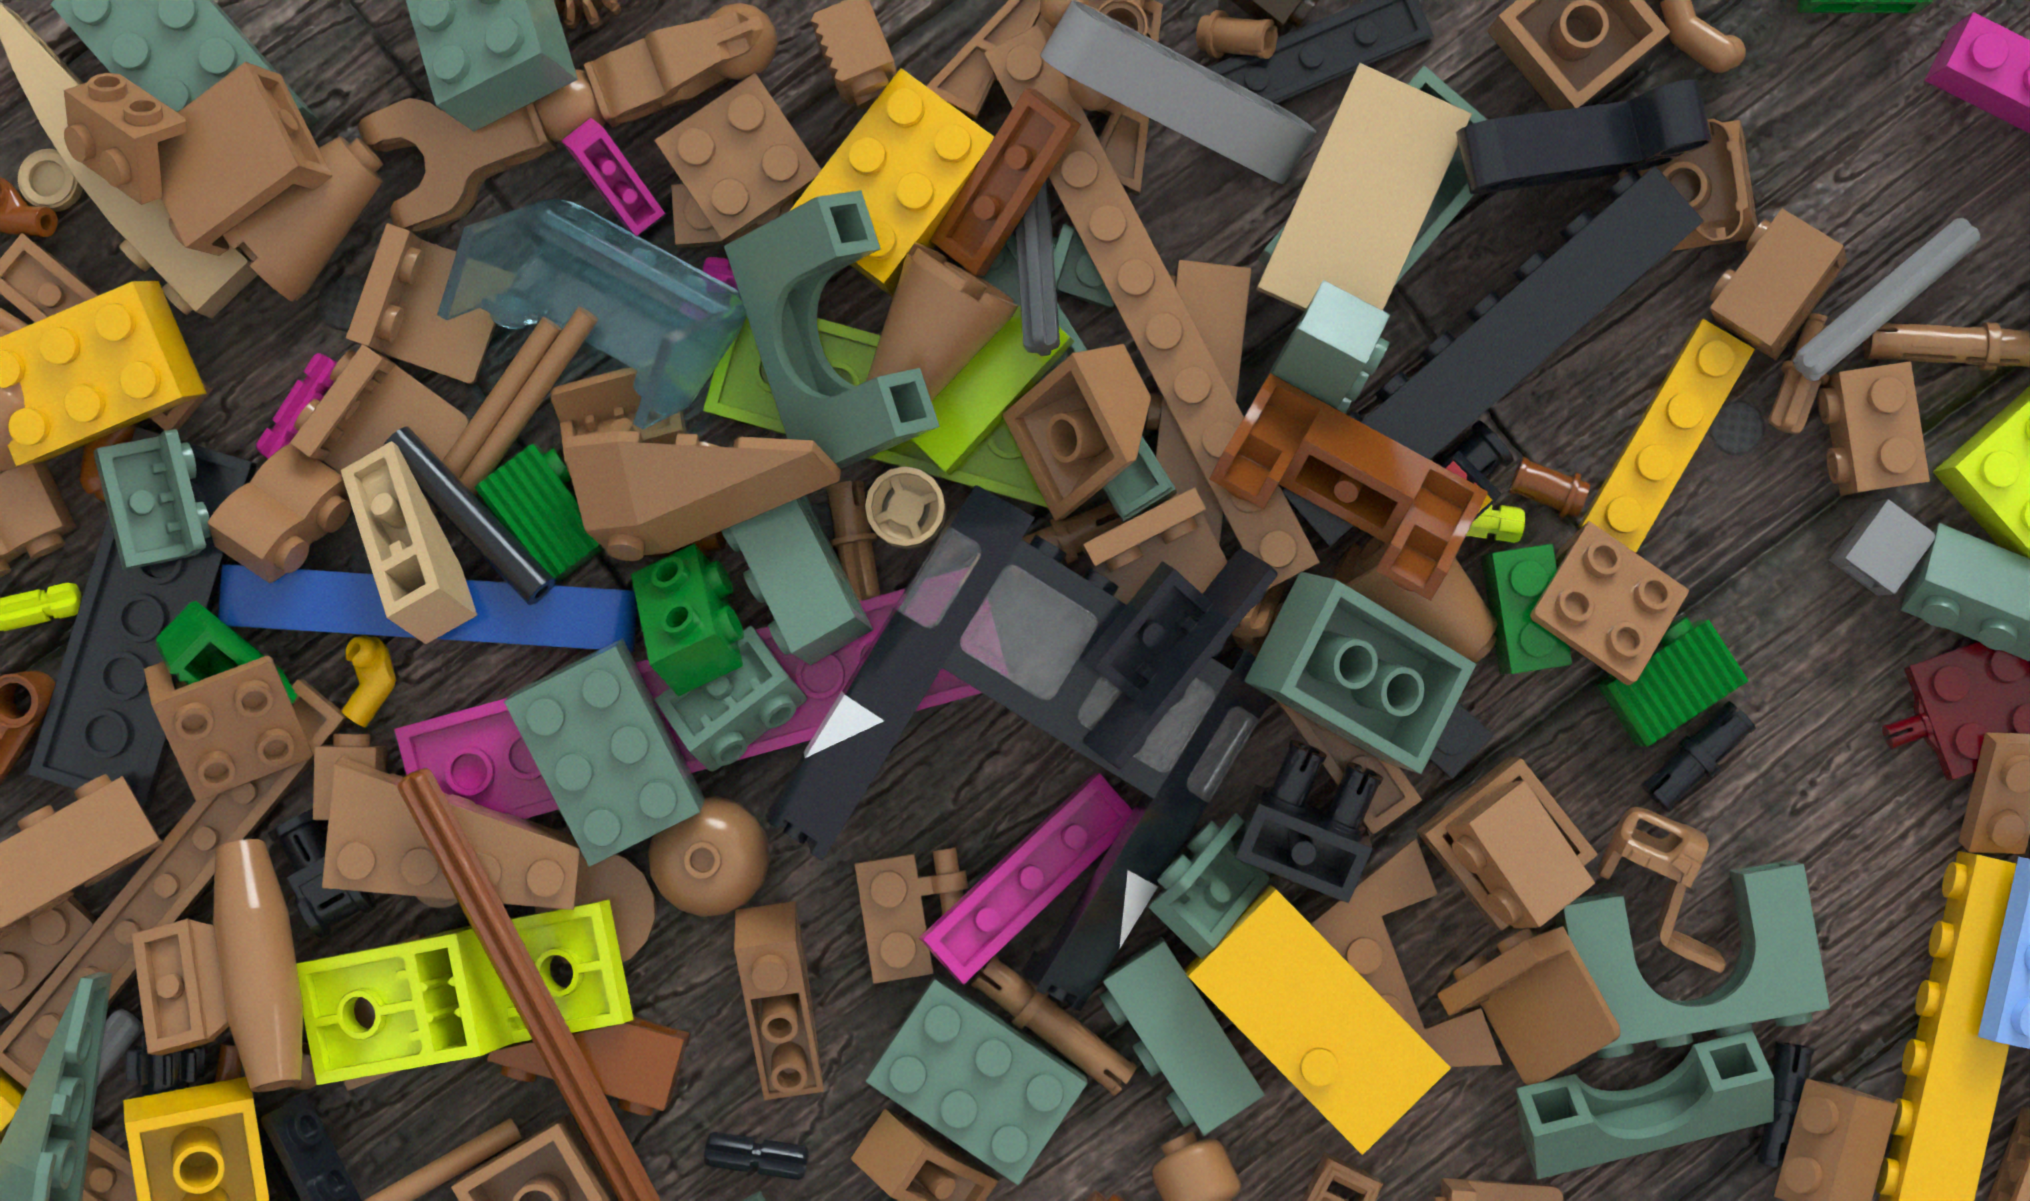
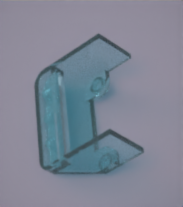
(648, 303)

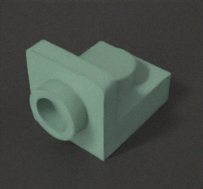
(1076, 272)

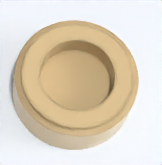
(48, 181)

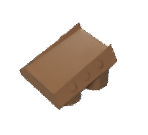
(1716, 187)

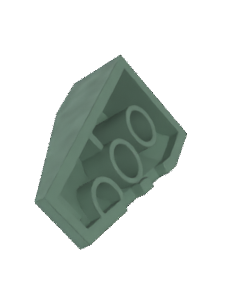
(51, 1130)

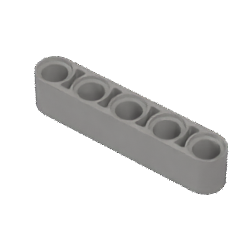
(1177, 92)

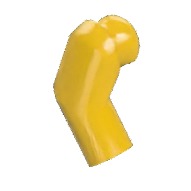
(375, 678)

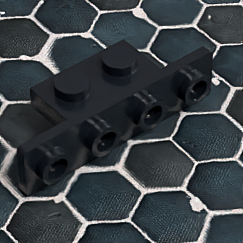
(1164, 644)

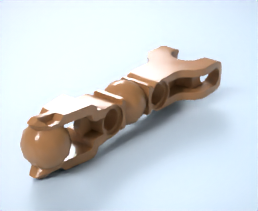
(619, 87)

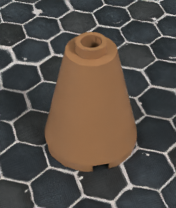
(302, 226)
(938, 319)
(1453, 616)

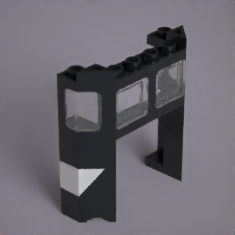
(1019, 632)

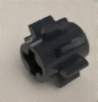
(164, 1072)

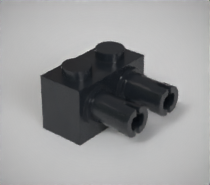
(1302, 842)

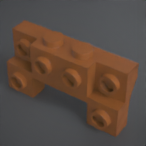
(1354, 475)

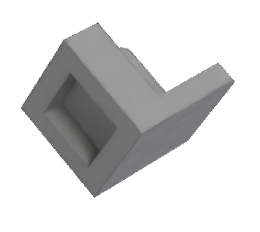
(1883, 547)

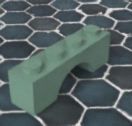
(1712, 1092)

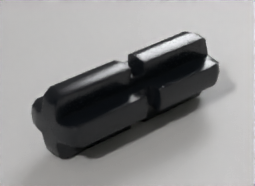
(742, 1153)

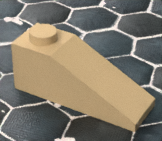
(406, 547)

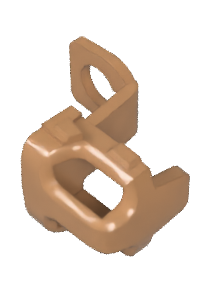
(1674, 856)

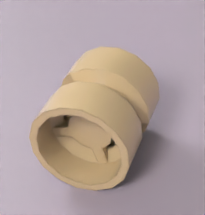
(906, 508)

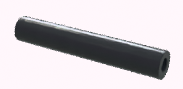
(473, 519)

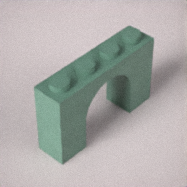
(780, 284)
(1774, 976)

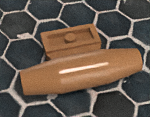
(229, 973)

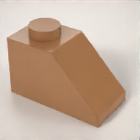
(918, 1165)

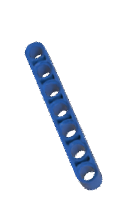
(353, 606)

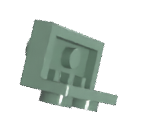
(152, 500)
(1208, 889)

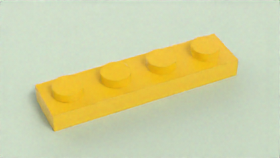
(1668, 434)

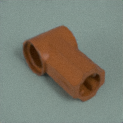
(15, 726)

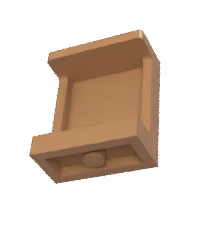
(237, 155)

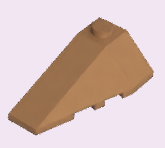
(669, 495)

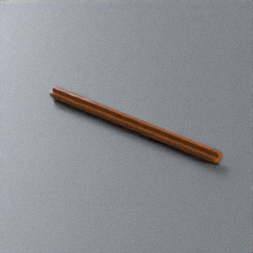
(525, 986)

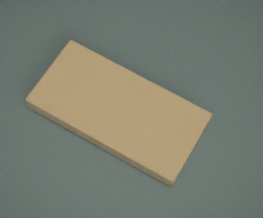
(1365, 192)

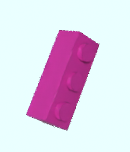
(613, 176)

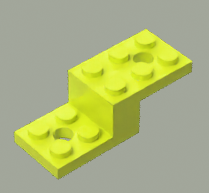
(444, 999)

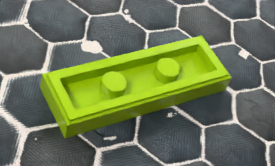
(983, 392)

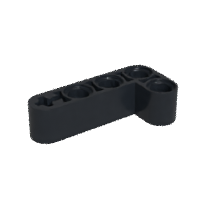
(1584, 140)

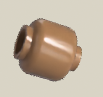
(1195, 1171)

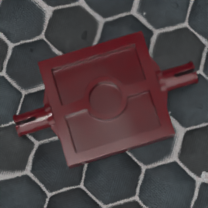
(1960, 700)

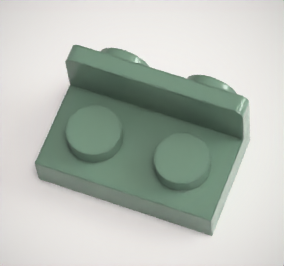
(735, 708)

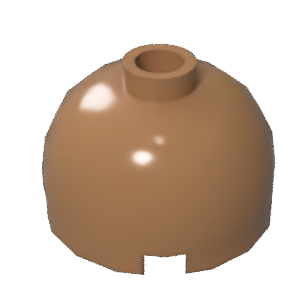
(710, 859)

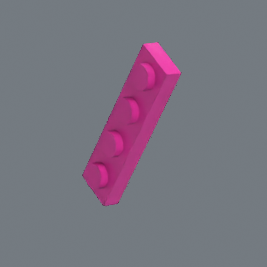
(1027, 878)

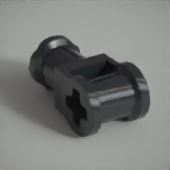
(305, 849)

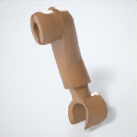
(1701, 40)

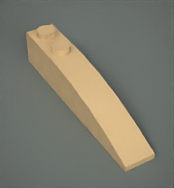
(193, 277)

